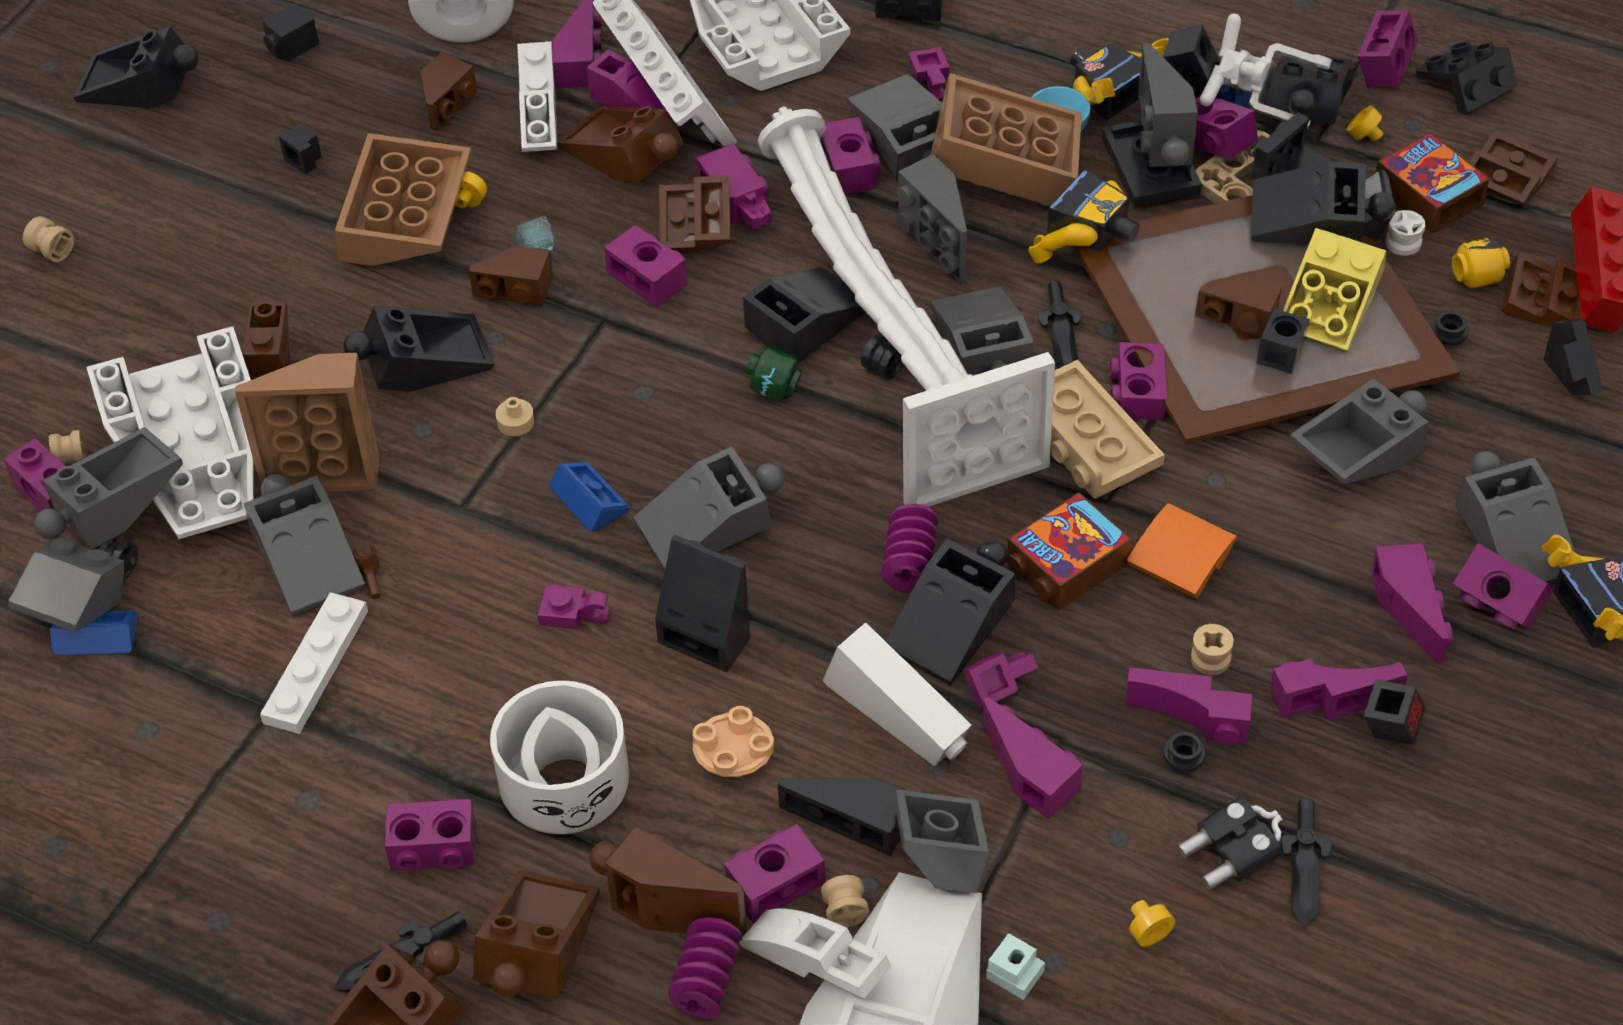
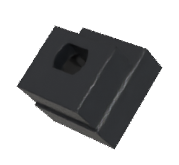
(300, 148)

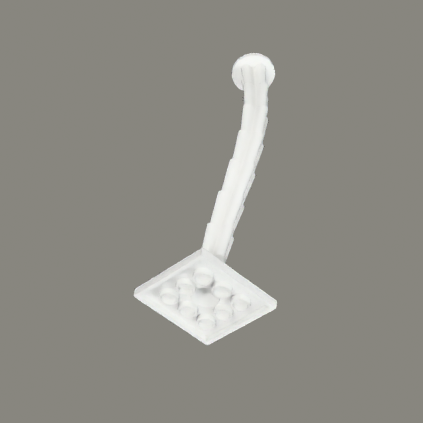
(964, 426)

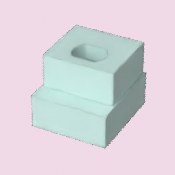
(1015, 977)

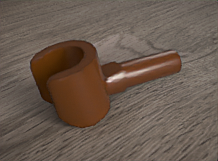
(368, 567)

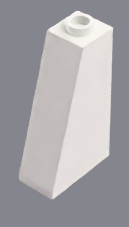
(896, 696)

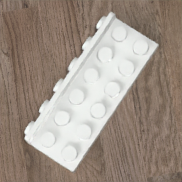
(662, 68)

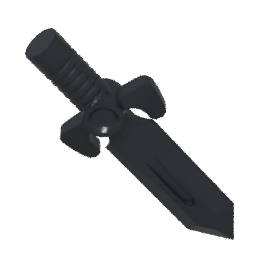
(1061, 330)
(1305, 863)
(420, 941)

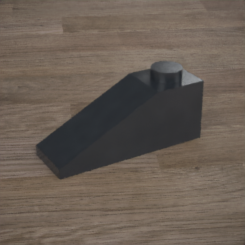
(850, 807)

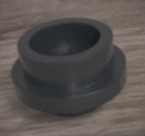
(1450, 328)
(1184, 743)

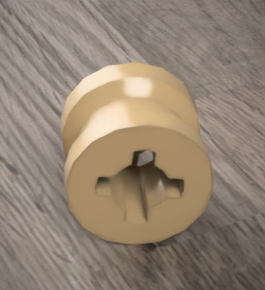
(68, 448)
(1215, 658)
(845, 900)

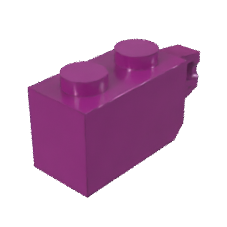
(746, 189)

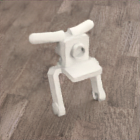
(1252, 73)

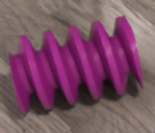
(908, 545)
(704, 967)

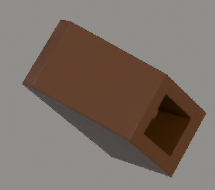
(447, 87)
(513, 275)
(1240, 302)
(266, 337)

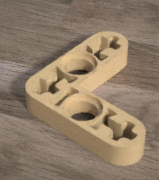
(1227, 177)

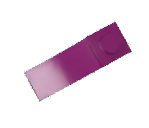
(1337, 691)
(1217, 713)

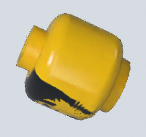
(1480, 263)

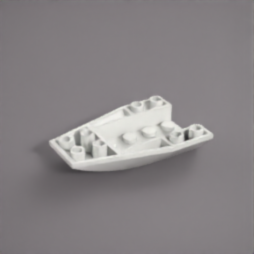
(770, 39)
(198, 417)
(933, 958)

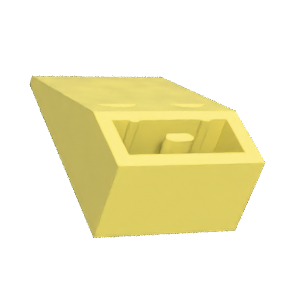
(1335, 287)

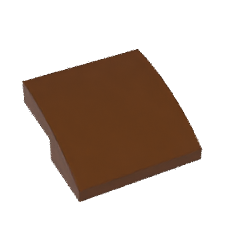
(1513, 167)
(695, 214)
(1541, 291)

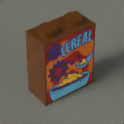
(1434, 181)
(1068, 551)

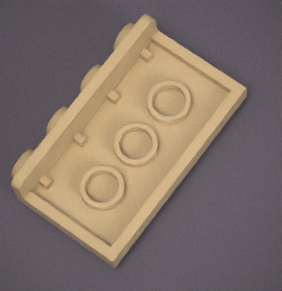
(1096, 435)

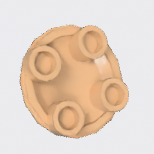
(733, 743)

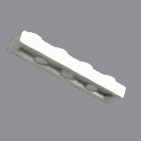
(314, 663)

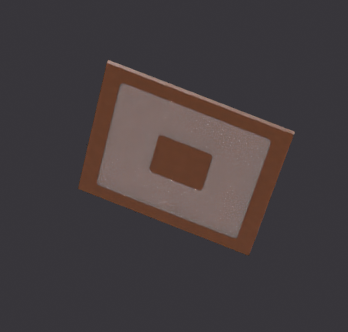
(1213, 367)

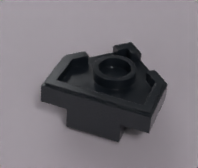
(1572, 357)

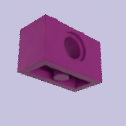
(850, 155)
(646, 265)
(29, 468)
(1487, 568)
(799, 871)

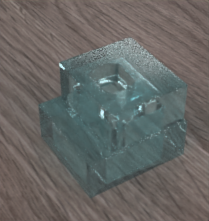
(535, 234)

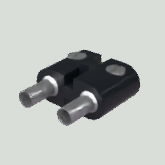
(1238, 839)

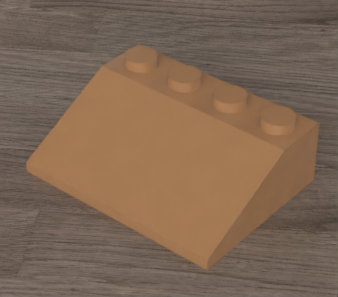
(1007, 140)
(399, 200)
(312, 423)

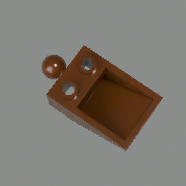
(624, 141)
(664, 886)
(533, 935)
(392, 983)

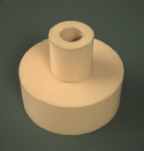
(515, 417)

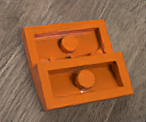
(1181, 550)

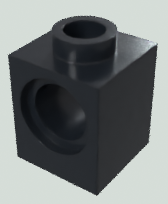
(1282, 341)

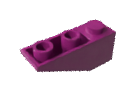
(576, 47)
(618, 82)
(1408, 593)
(1034, 765)

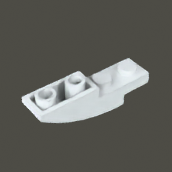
(537, 97)
(816, 946)

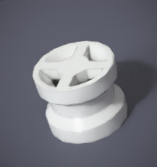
(1405, 233)

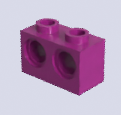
(1387, 48)
(1224, 128)
(1139, 389)
(430, 826)

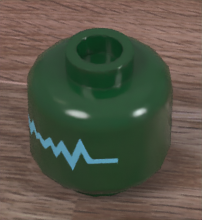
(773, 373)

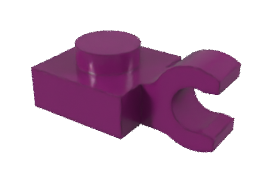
(930, 67)
(567, 605)
(996, 675)

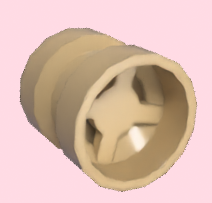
(51, 240)

